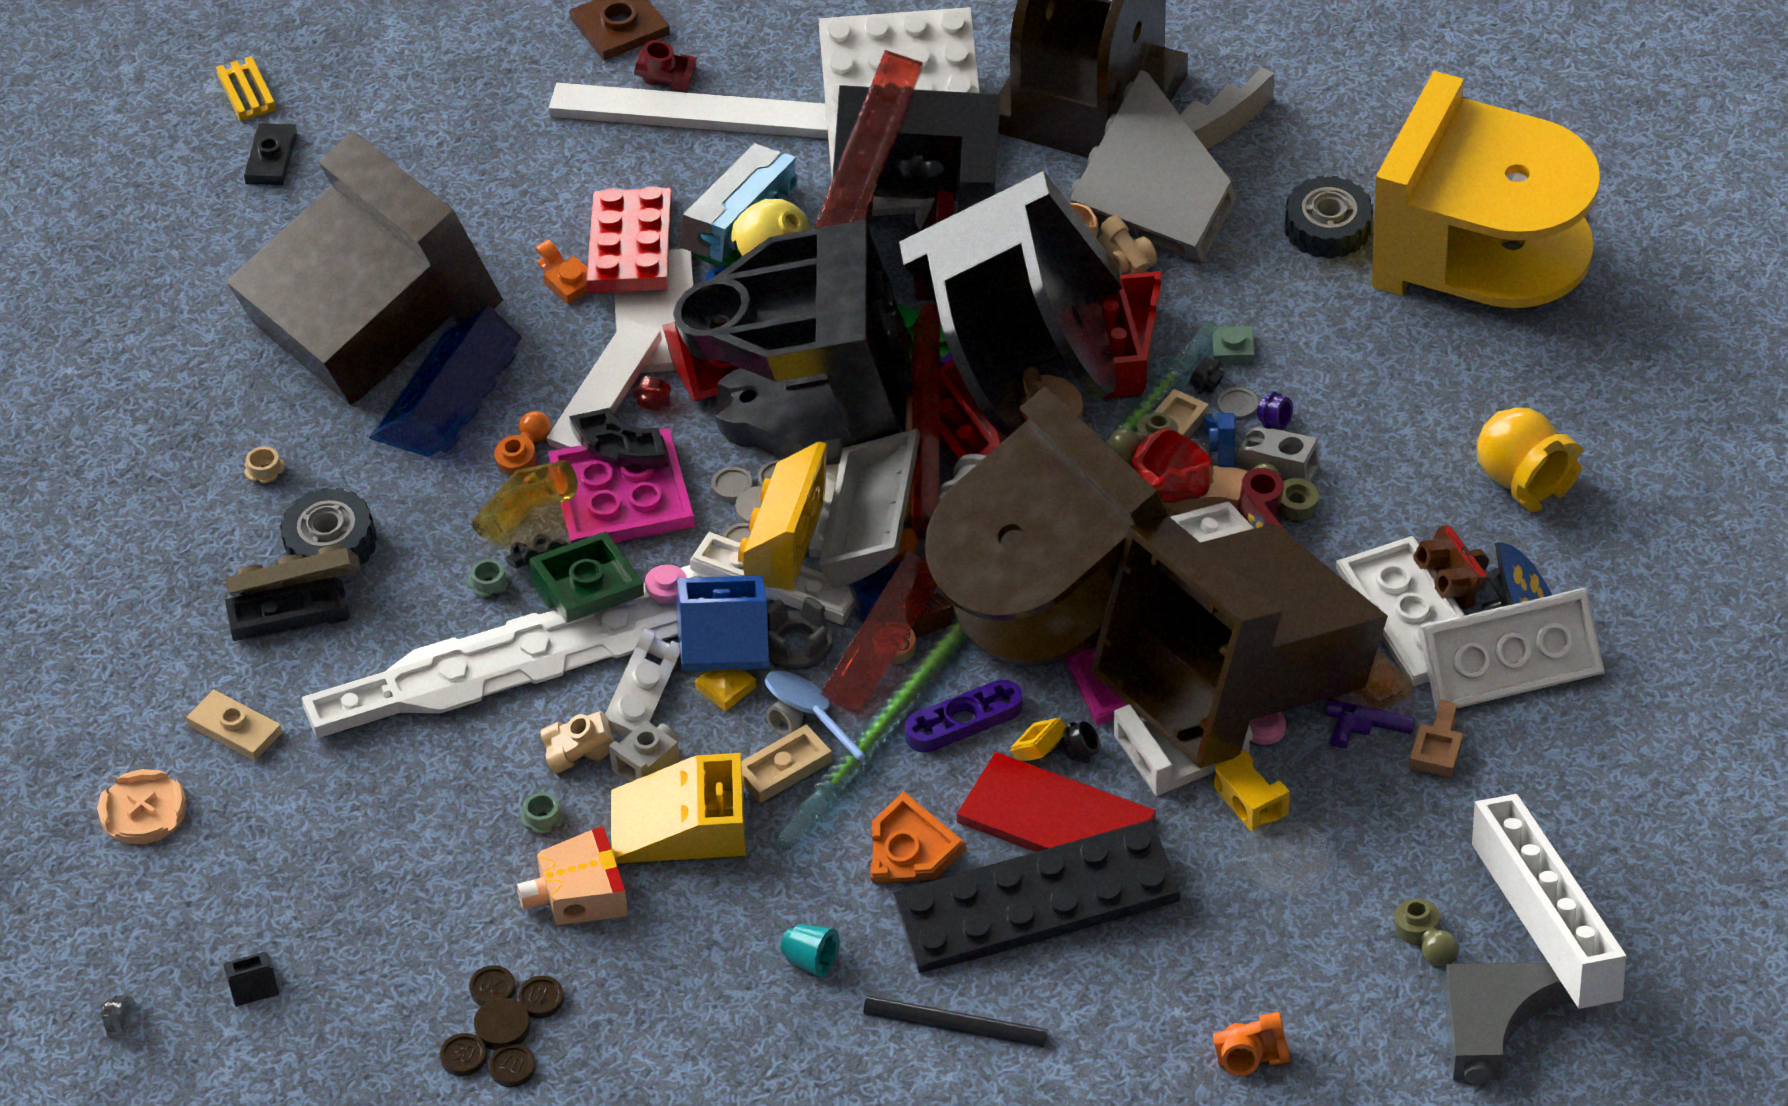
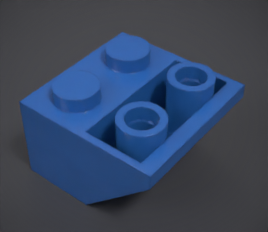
(722, 623)

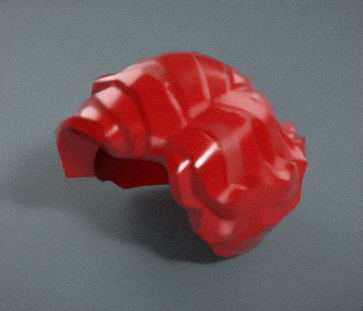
(1174, 466)

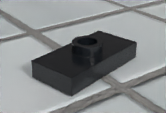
(270, 154)

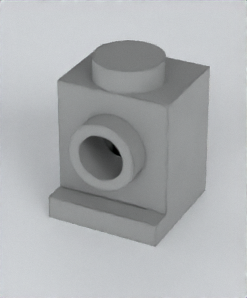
(644, 751)

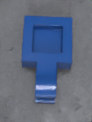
(1221, 437)

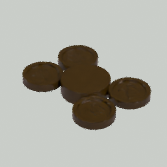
(501, 1026)

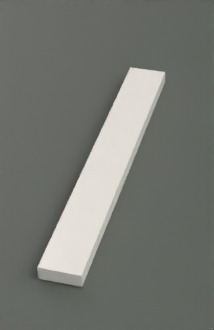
(689, 110)

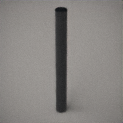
(955, 1021)

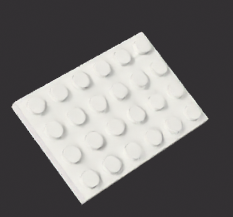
(856, 44)

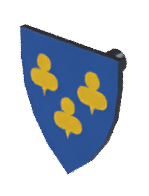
(1514, 579)

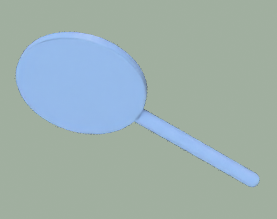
(806, 697)

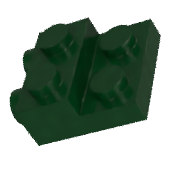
(585, 577)

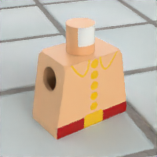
(577, 881)

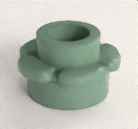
(486, 570)
(541, 804)

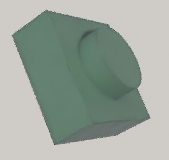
(1233, 345)

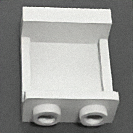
(1155, 756)

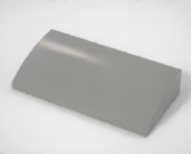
(868, 507)

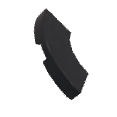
(618, 442)

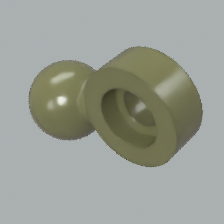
(1126, 441)
(1299, 491)
(1419, 923)

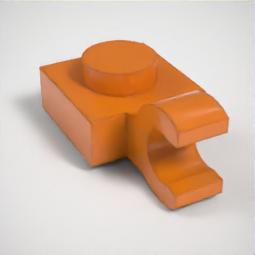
(563, 277)

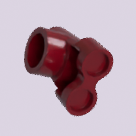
(659, 65)

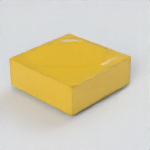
(725, 686)
(1038, 739)

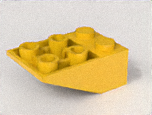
(681, 812)

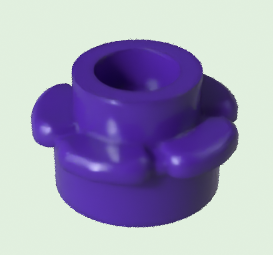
(1275, 411)

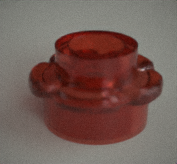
(652, 393)

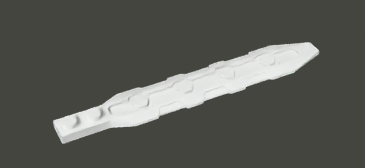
(495, 660)

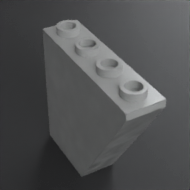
(1156, 175)

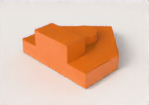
(911, 844)

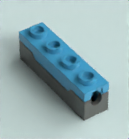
(754, 177)

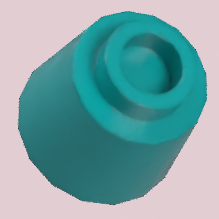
(811, 948)

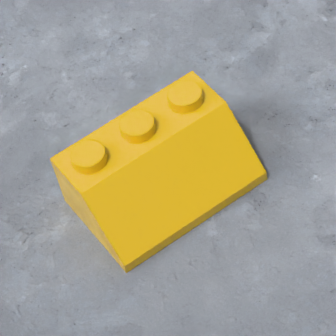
(786, 518)

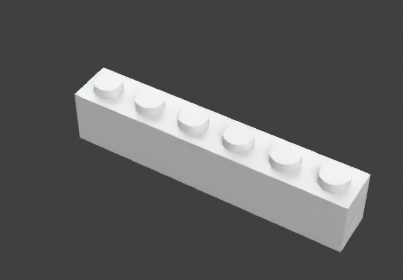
(1549, 901)

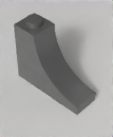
(1488, 1006)

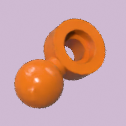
(533, 428)

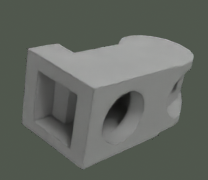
(1290, 452)

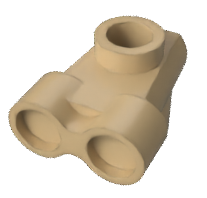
(1129, 254)
(578, 738)

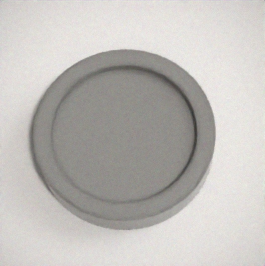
(1238, 401)

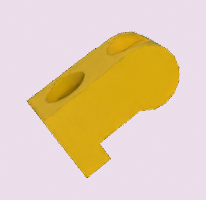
(1249, 793)

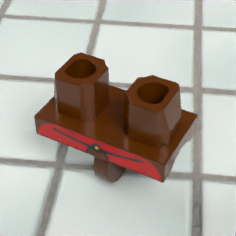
(1458, 569)

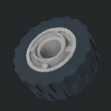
(1328, 217)
(327, 520)

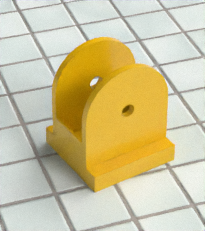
(1451, 206)

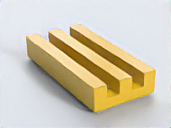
(238, 71)

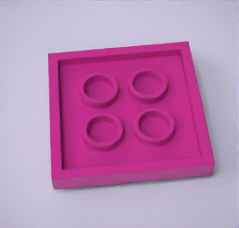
(624, 499)

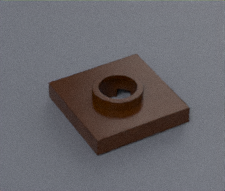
(617, 37)

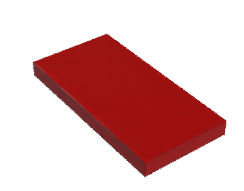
(1042, 807)

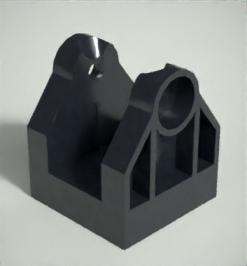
(941, 145)
(802, 343)

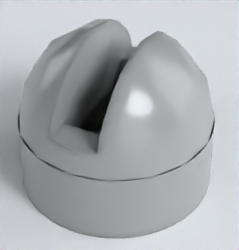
(782, 712)

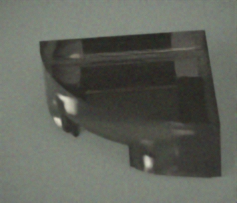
(117, 1015)

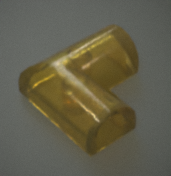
(521, 495)

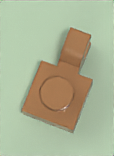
(1438, 746)

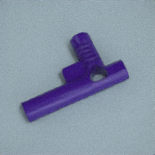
(1362, 720)

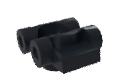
(521, 553)

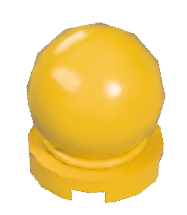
(1528, 456)

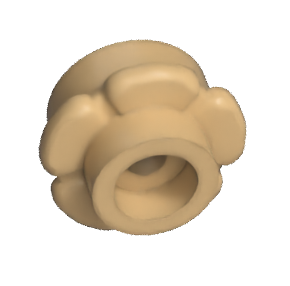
(263, 465)

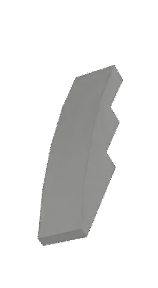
(1229, 109)

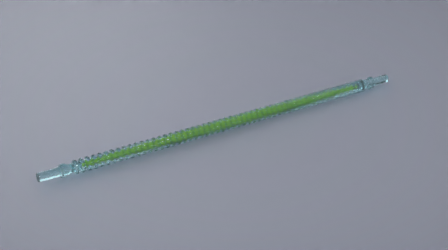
(950, 642)

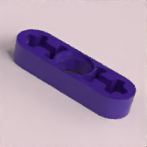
(970, 702)

